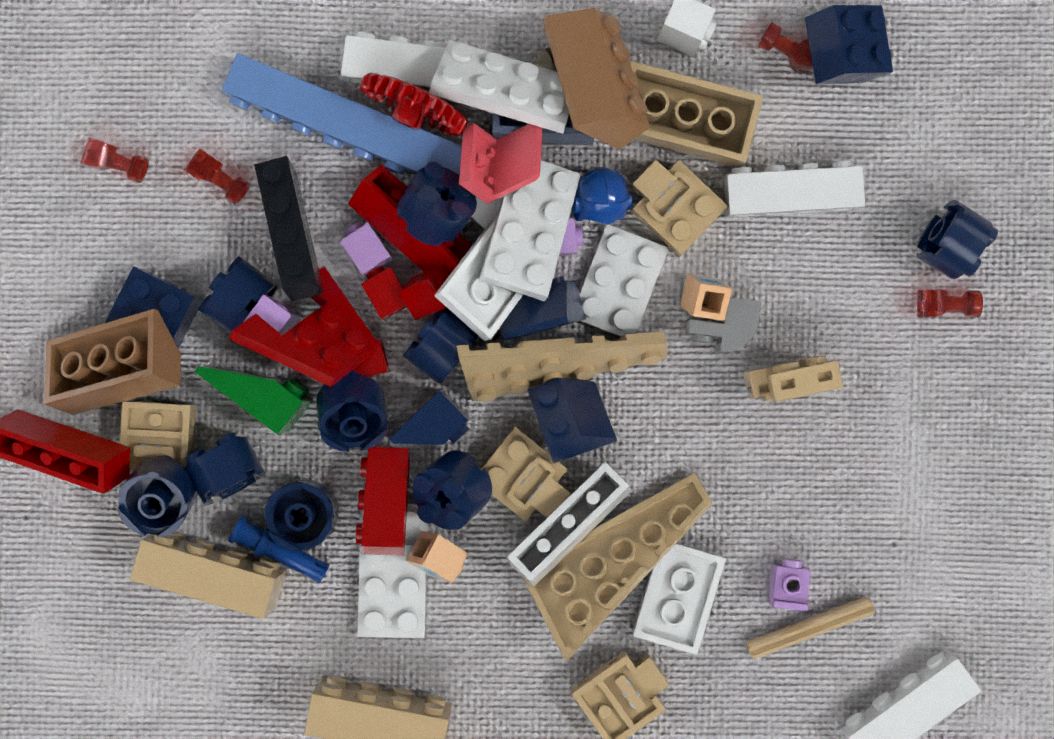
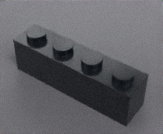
(289, 229)

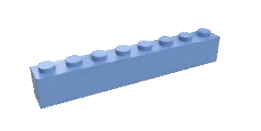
(336, 118)

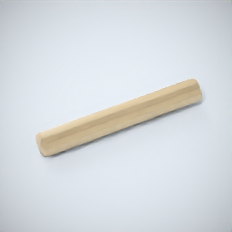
(810, 627)

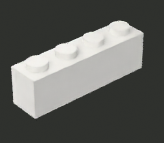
(390, 57)
(793, 191)
(569, 524)
(917, 703)

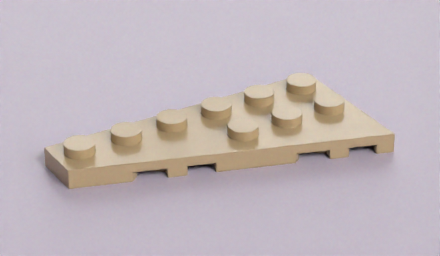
(535, 362)
(614, 561)

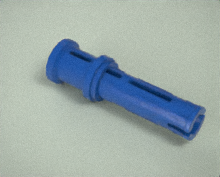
(262, 544)

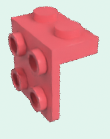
(501, 165)

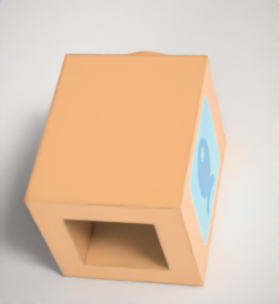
(705, 297)
(437, 557)

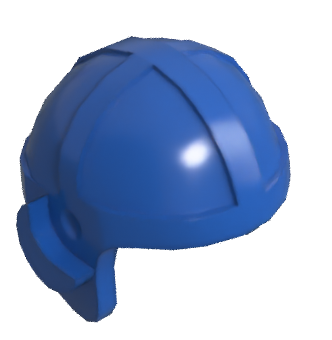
(601, 196)

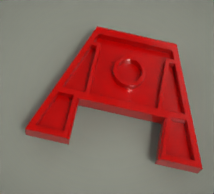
(321, 345)

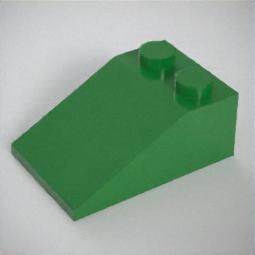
(268, 399)

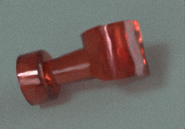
(798, 53)
(104, 156)
(209, 170)
(937, 302)

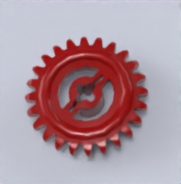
(413, 104)

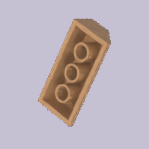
(596, 76)
(111, 363)

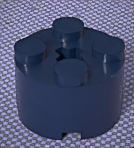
(436, 205)
(956, 240)
(236, 294)
(437, 349)
(352, 413)
(224, 468)
(451, 490)
(156, 497)
(283, 519)

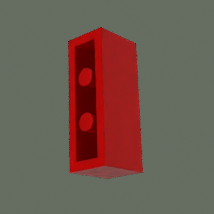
(384, 501)

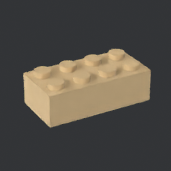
(697, 115)
(209, 573)
(367, 712)

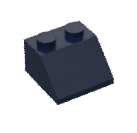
(535, 316)
(571, 417)
(434, 423)

